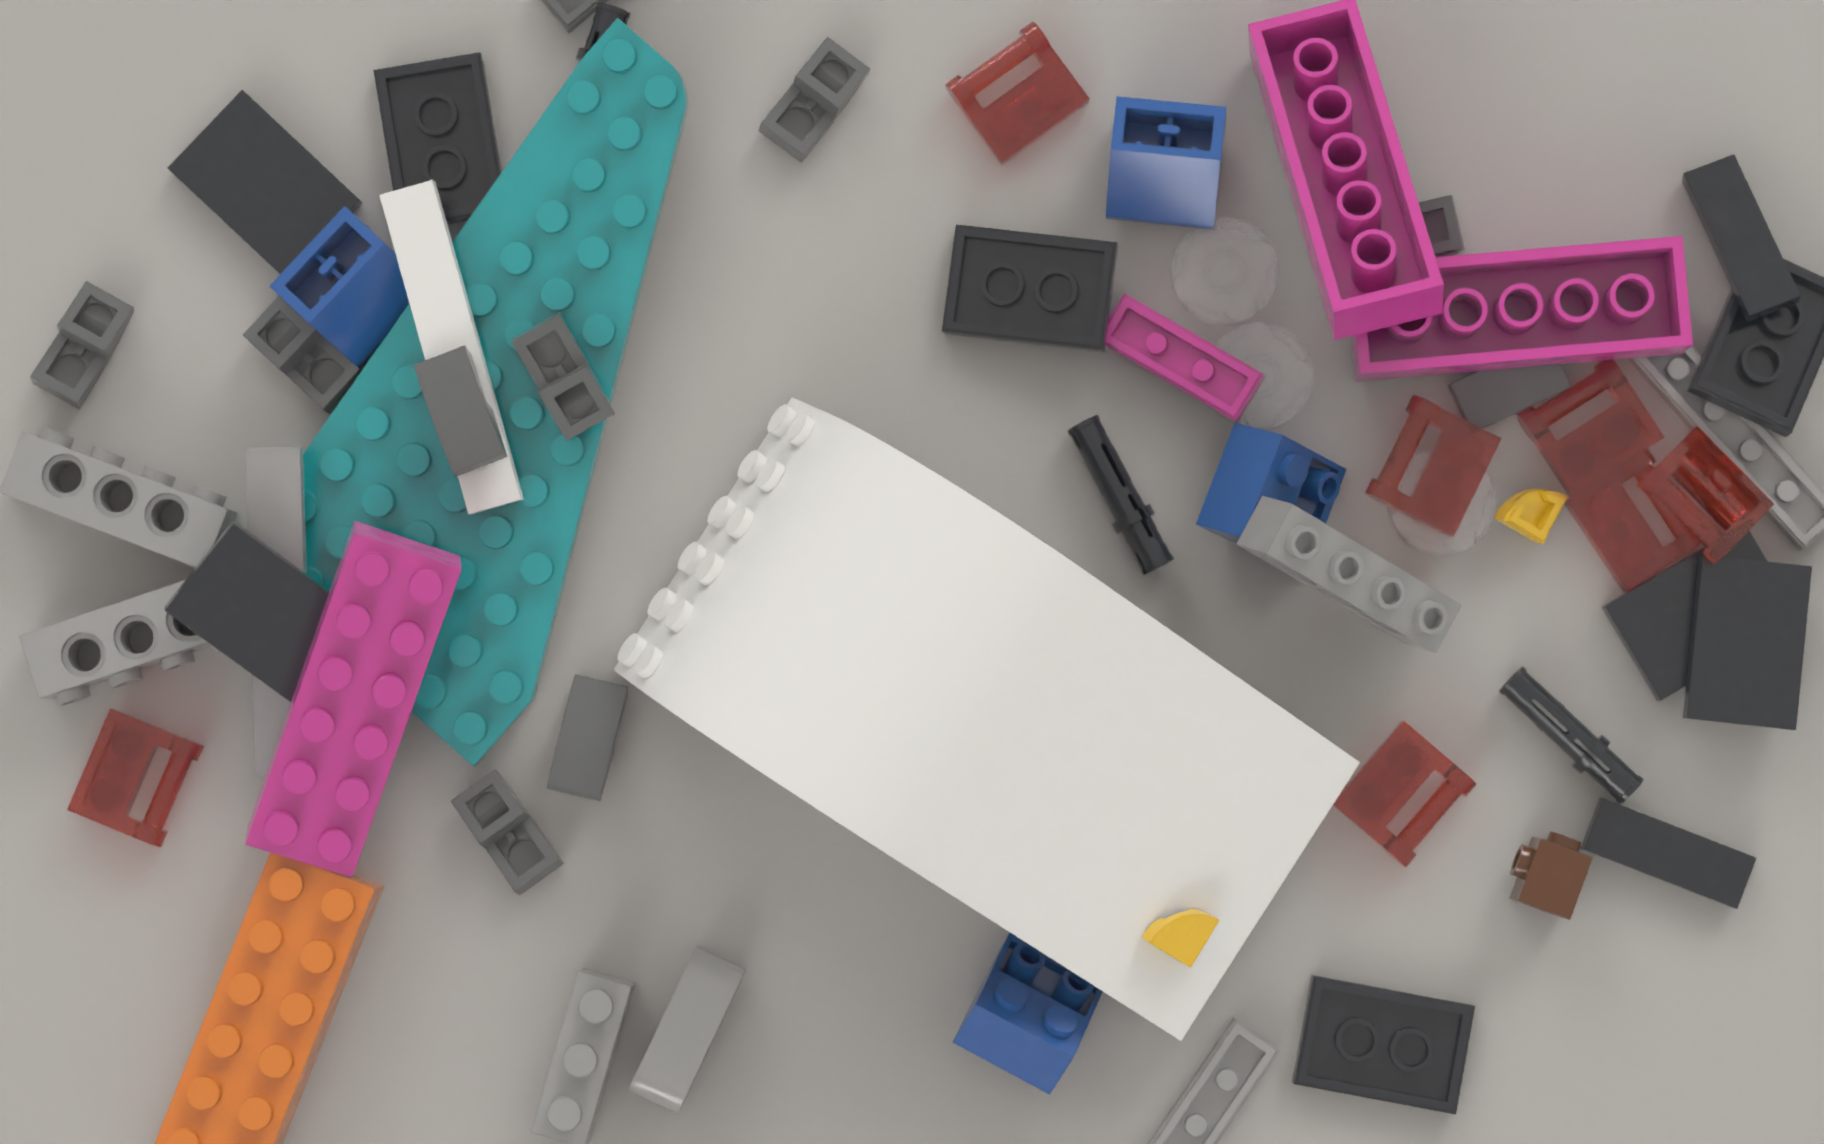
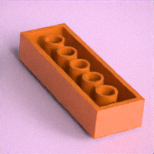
(271, 1006)

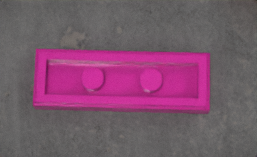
(1182, 358)

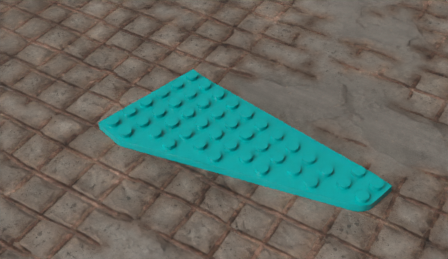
(552, 235)

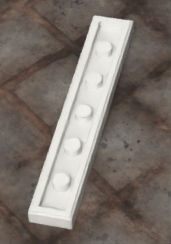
(445, 318)

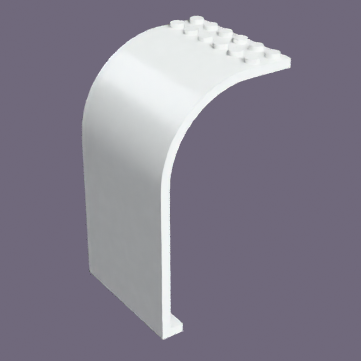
(983, 711)

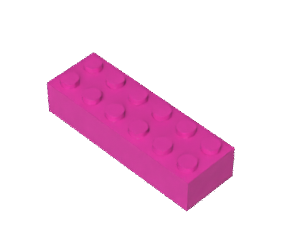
(1345, 169)
(1541, 311)
(353, 699)

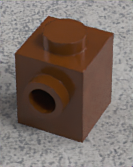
(1550, 874)

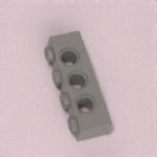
(35, 480)
(1348, 574)
(55, 648)

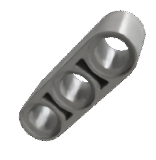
(687, 1029)

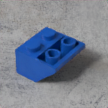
(1165, 162)
(346, 286)
(1269, 466)
(1028, 1015)

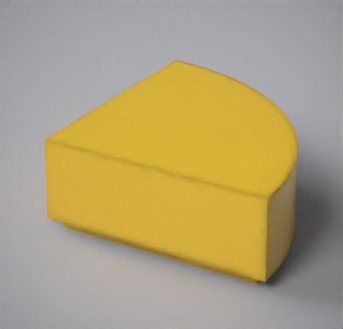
(1531, 512)
(1182, 934)

